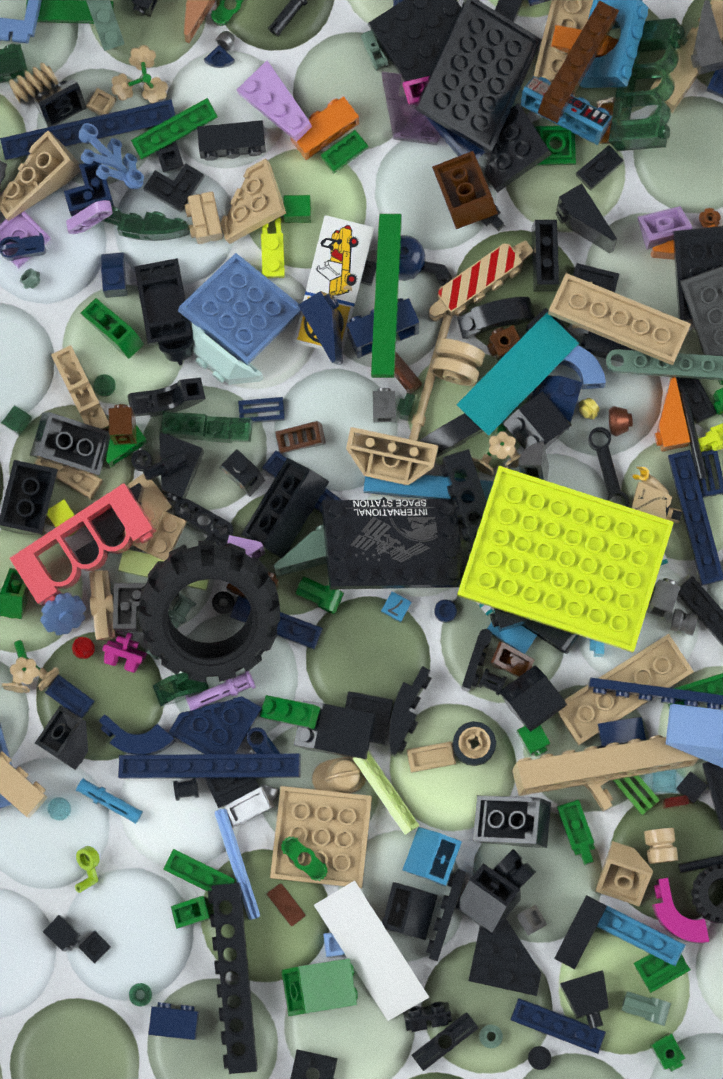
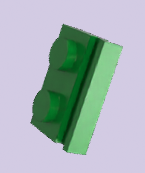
(657, 972)

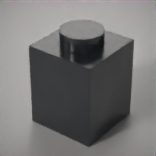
(62, 933)

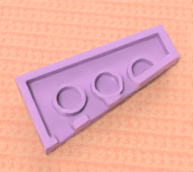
(271, 98)

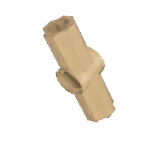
(102, 605)

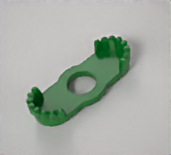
(222, 16)
(294, 848)

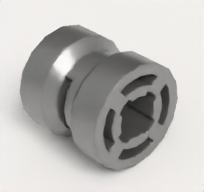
(684, 622)

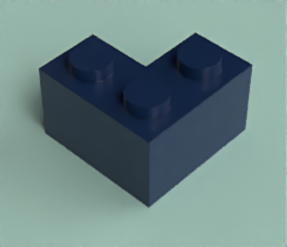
(93, 190)

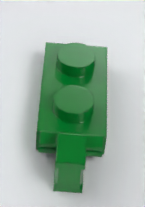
(577, 830)

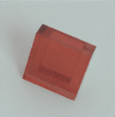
(673, 802)

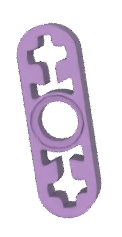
(89, 217)

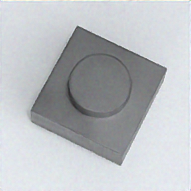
(531, 920)

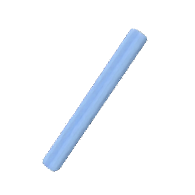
(237, 863)

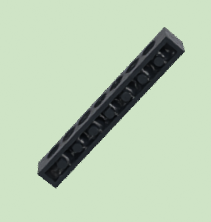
(463, 463)
(233, 1062)

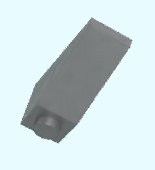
(708, 45)

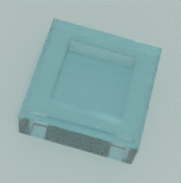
(664, 781)

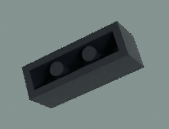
(231, 140)
(545, 255)

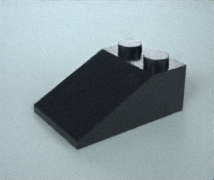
(60, 102)
(584, 218)
(70, 443)
(337, 732)
(512, 821)

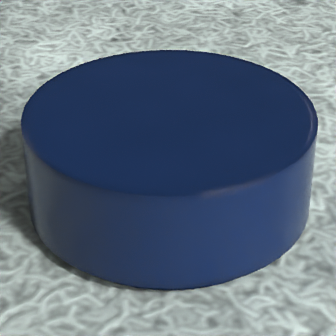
(445, 611)

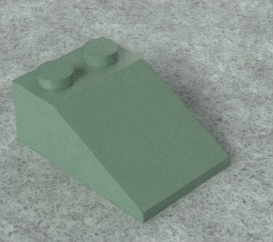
(304, 555)

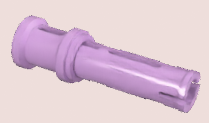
(230, 687)

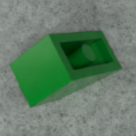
(117, 453)
(13, 595)

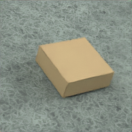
(101, 102)

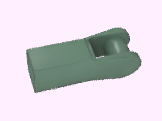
(374, 48)

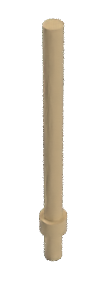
(419, 418)

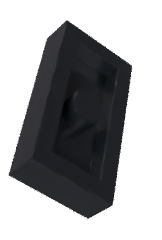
(599, 167)

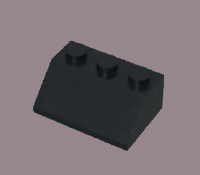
(27, 498)

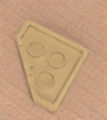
(254, 203)

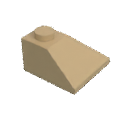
(624, 874)

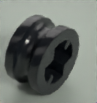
(135, 458)

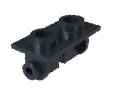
(437, 1012)

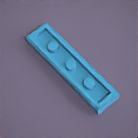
(641, 936)

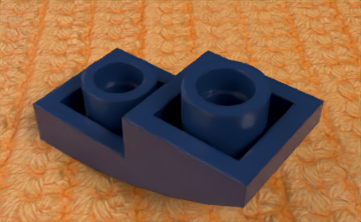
(621, 731)

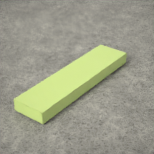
(142, 563)
(387, 793)

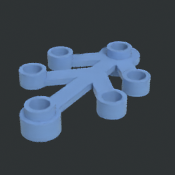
(131, 176)

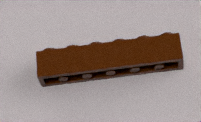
(578, 61)

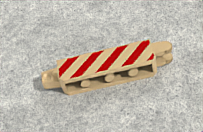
(479, 279)

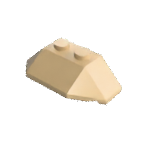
(390, 456)

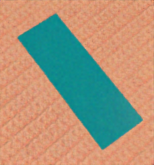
(517, 374)

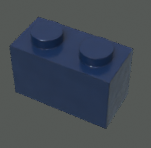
(174, 1022)

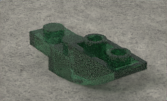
(151, 228)
(206, 428)

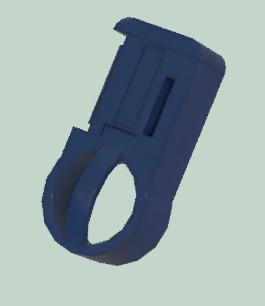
(27, 246)

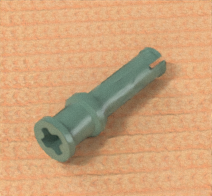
(178, 613)

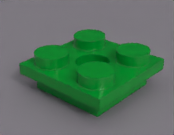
(566, 153)

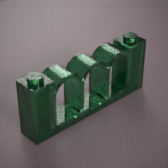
(653, 130)

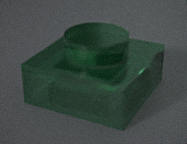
(405, 406)

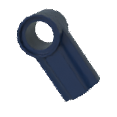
(265, 747)

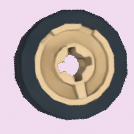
(479, 754)

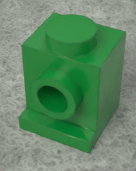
(661, 1046)

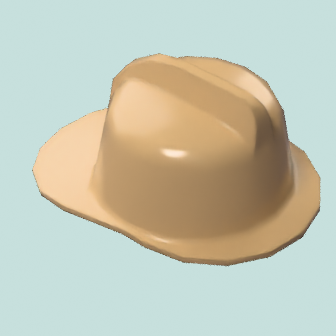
(338, 776)

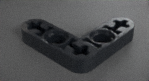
(211, 535)

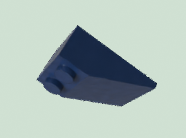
(324, 320)

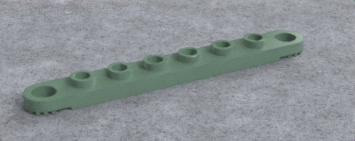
(685, 365)

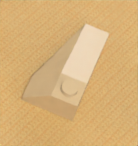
(43, 173)

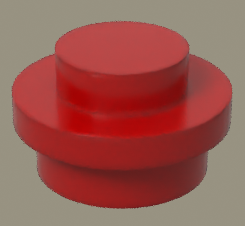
(83, 648)

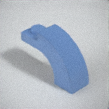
(586, 367)

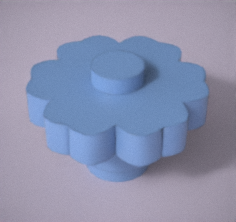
(63, 613)

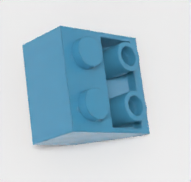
(432, 856)

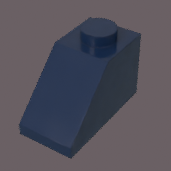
(113, 275)

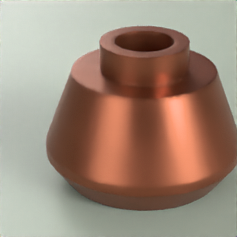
(619, 420)

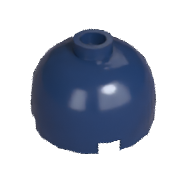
(411, 258)

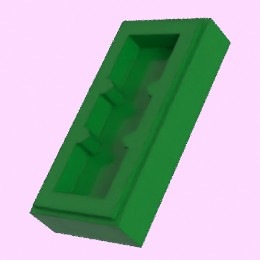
(344, 151)

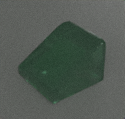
(16, 420)

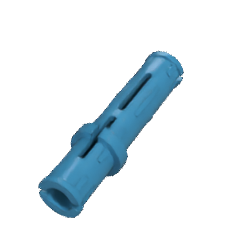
(108, 800)

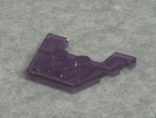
(405, 121)

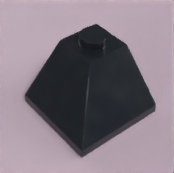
(65, 737)

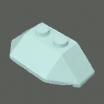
(222, 363)

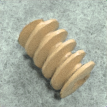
(33, 82)

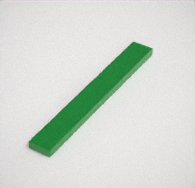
(386, 296)

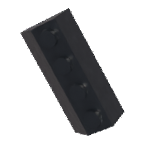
(285, 507)

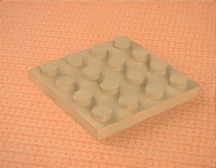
(328, 824)

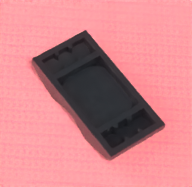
(160, 297)

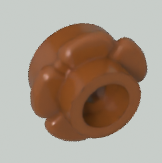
(709, 212)

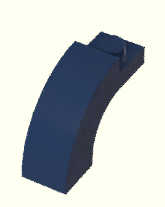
(143, 744)

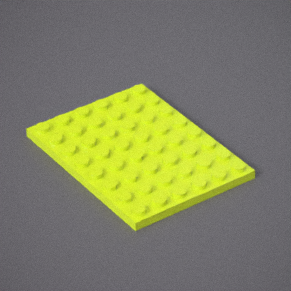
(565, 559)

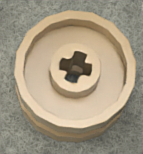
(457, 362)

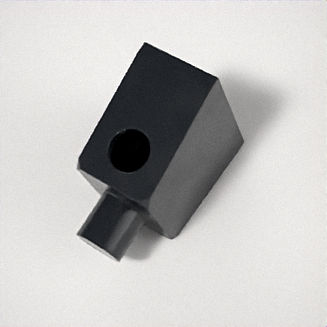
(587, 997)

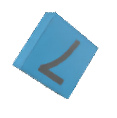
(396, 606)

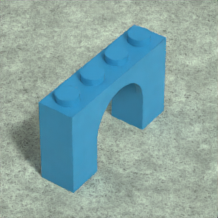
(616, 66)

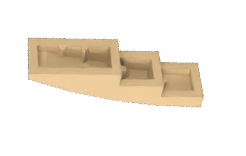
(80, 388)

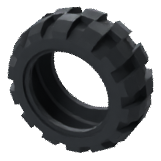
(215, 658)

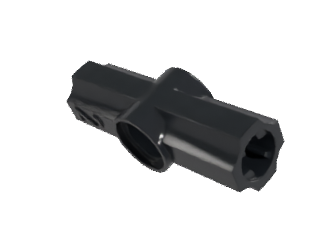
(432, 1052)

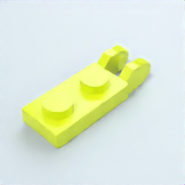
(273, 251)

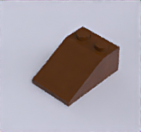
(465, 190)

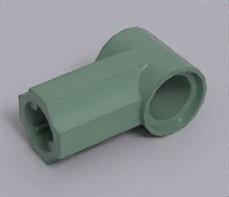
(648, 1008)

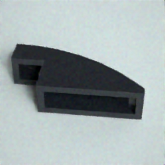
(109, 528)

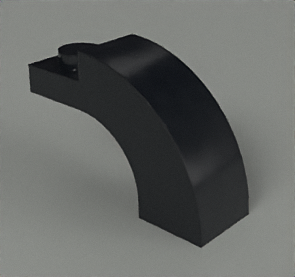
(495, 314)
(168, 399)

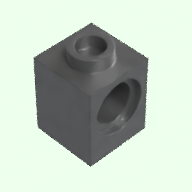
(384, 405)

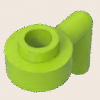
(87, 859)

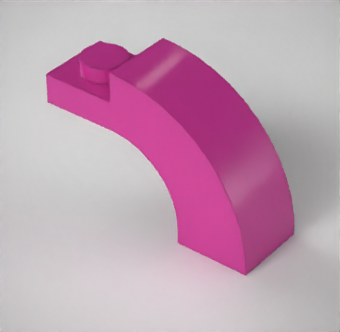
(672, 921)

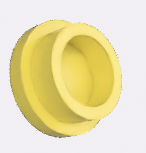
(588, 408)

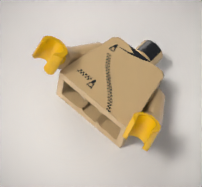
(653, 497)

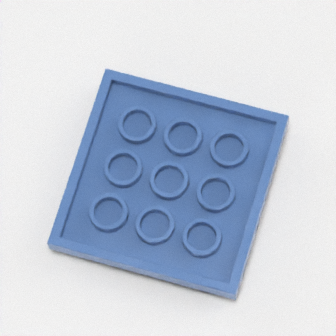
(240, 309)

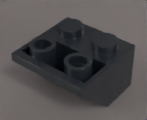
(488, 898)
(409, 911)

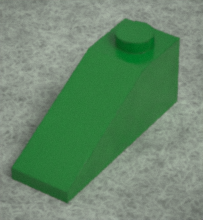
(112, 328)

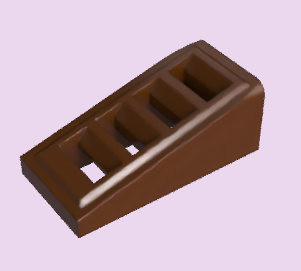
(316, 425)

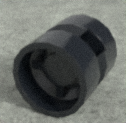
(514, 869)

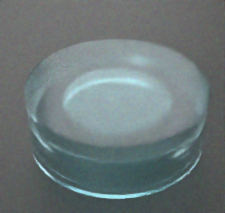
(59, 808)

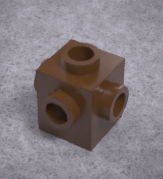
(499, 337)

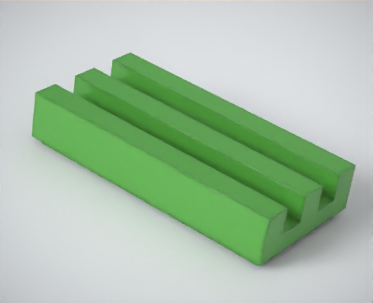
(655, 799)

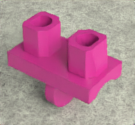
(125, 650)

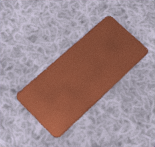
(286, 904)

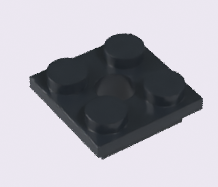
(304, 1060)

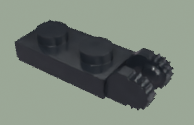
(477, 658)

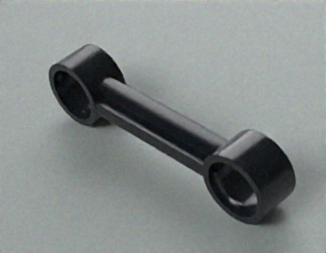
(607, 466)

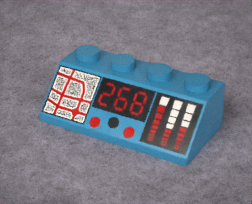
(578, 116)

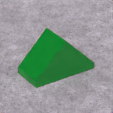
(190, 912)

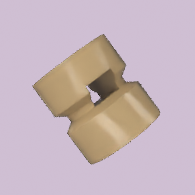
(661, 845)

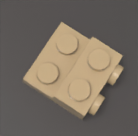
(167, 532)

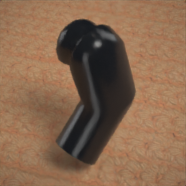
(439, 270)

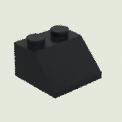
(537, 422)
(532, 698)

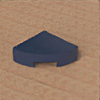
(219, 58)

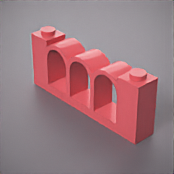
(35, 574)

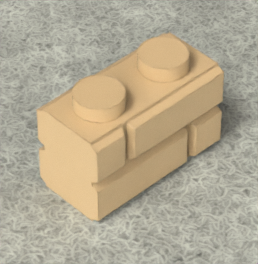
(205, 218)

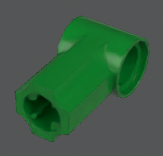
(319, 594)

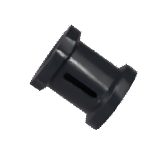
(489, 685)
(186, 789)

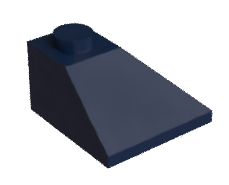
(562, 392)

